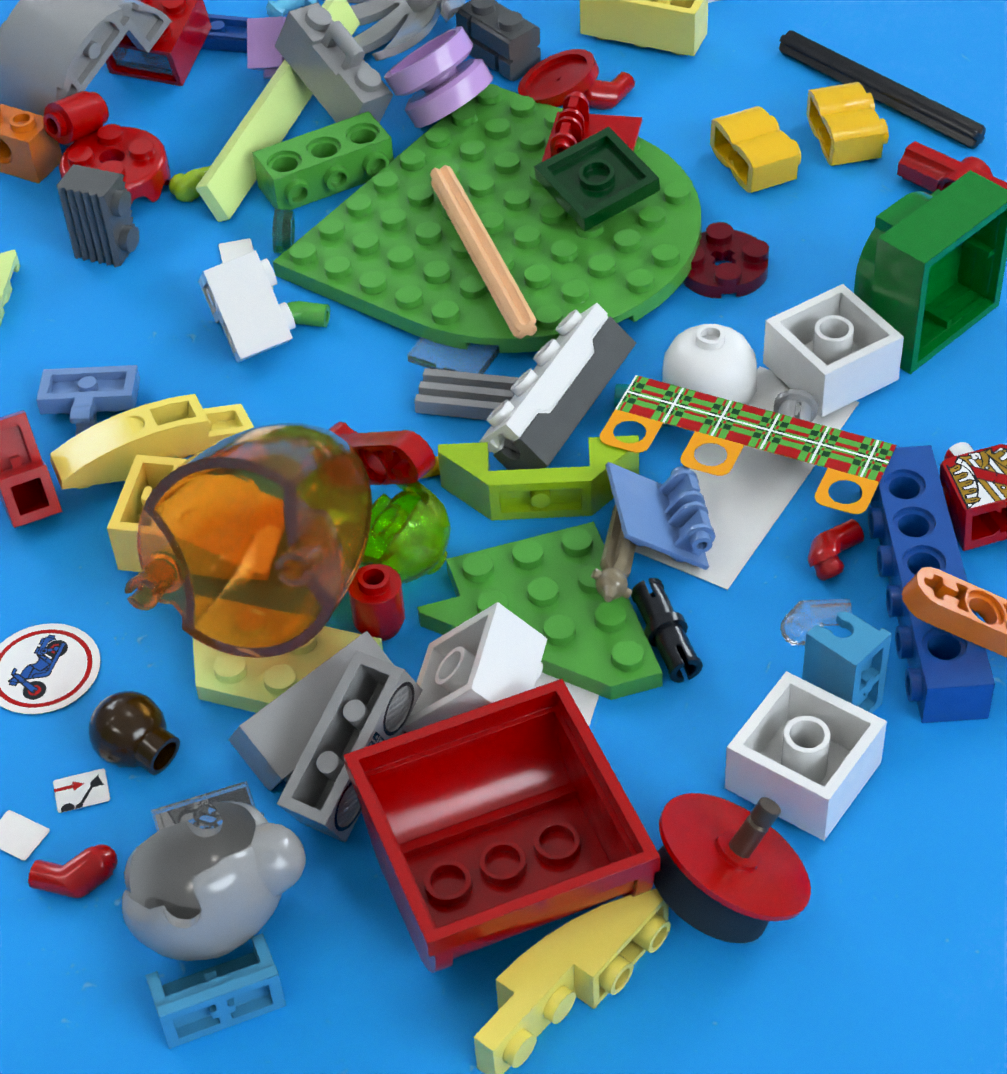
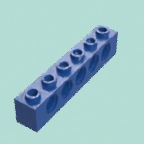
(915, 531)

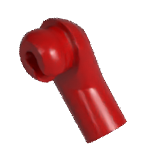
(829, 544)
(78, 875)

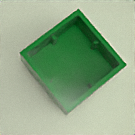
(936, 264)

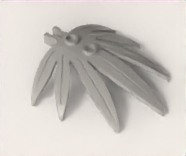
(404, 18)

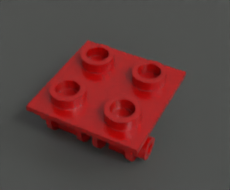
(577, 124)

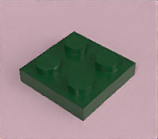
(597, 178)

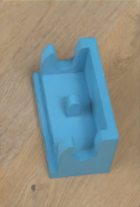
(851, 665)
(218, 995)

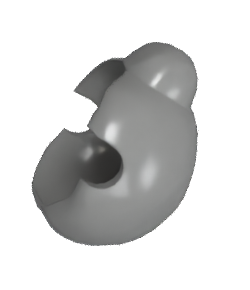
(209, 889)

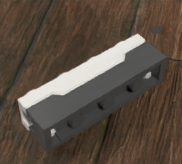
(558, 391)

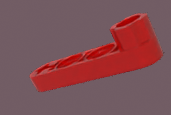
(390, 455)

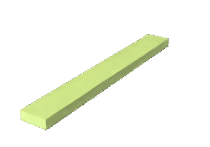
(263, 126)

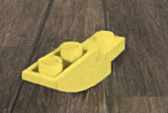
(161, 429)
(576, 960)

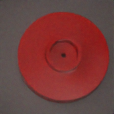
(559, 76)

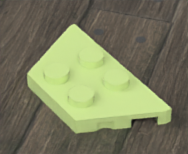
(256, 682)

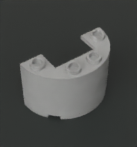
(62, 44)

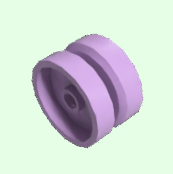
(439, 77)

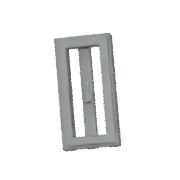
(462, 393)

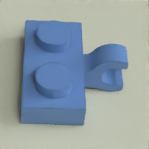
(88, 391)

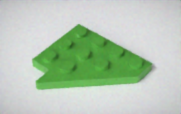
(552, 590)

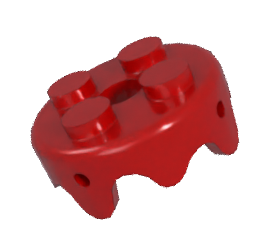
(123, 151)

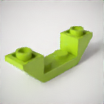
(532, 491)

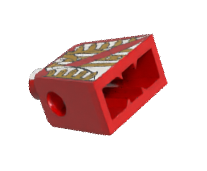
(976, 493)

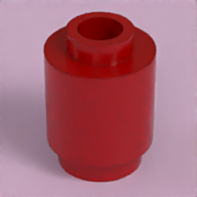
(75, 116)
(377, 601)

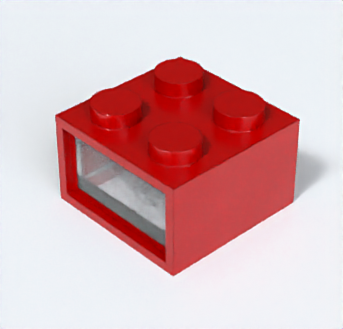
(175, 49)

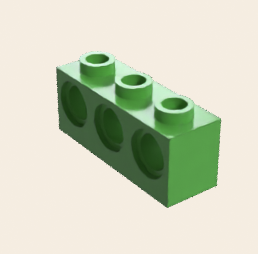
(323, 161)

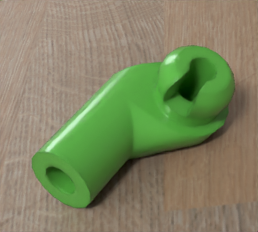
(310, 313)

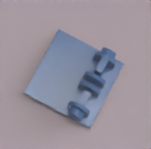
(664, 515)

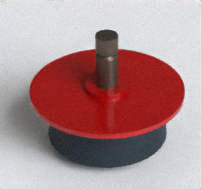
(728, 867)

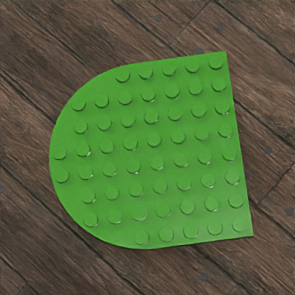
(404, 263)

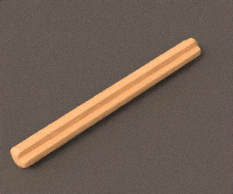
(483, 253)

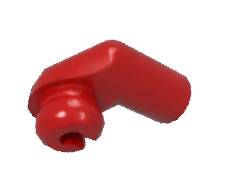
(606, 94)

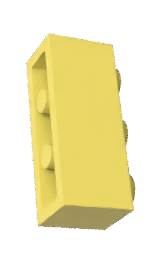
(656, 24)

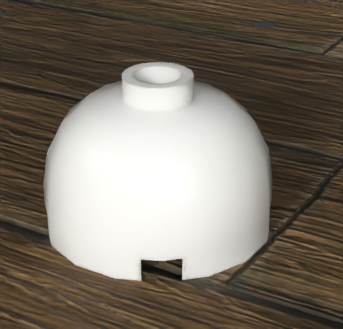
(712, 362)

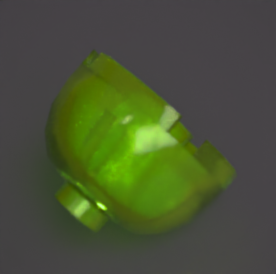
(408, 532)

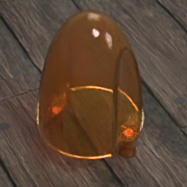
(256, 538)

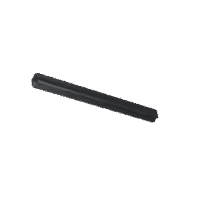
(883, 89)

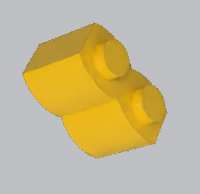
(846, 123)
(755, 149)

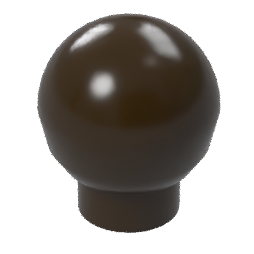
(132, 733)

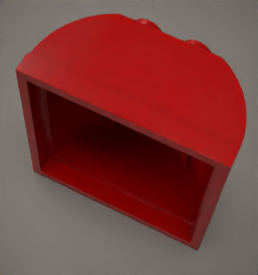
(499, 823)

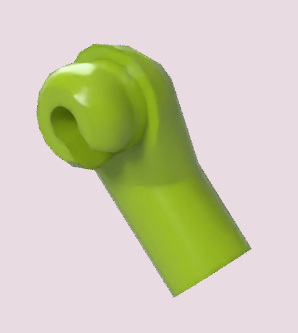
(184, 185)

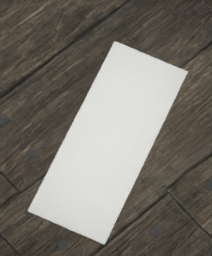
(750, 496)

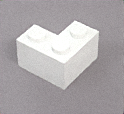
(246, 306)

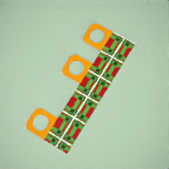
(738, 424)

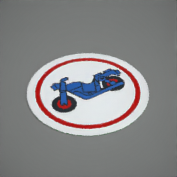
(46, 668)

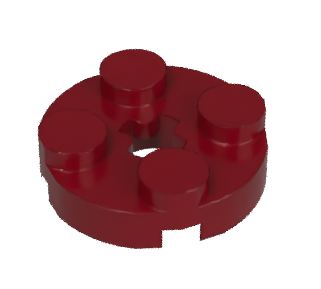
(741, 276)

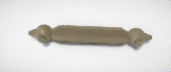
(615, 563)

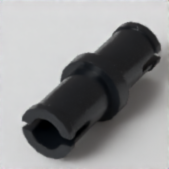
(666, 630)

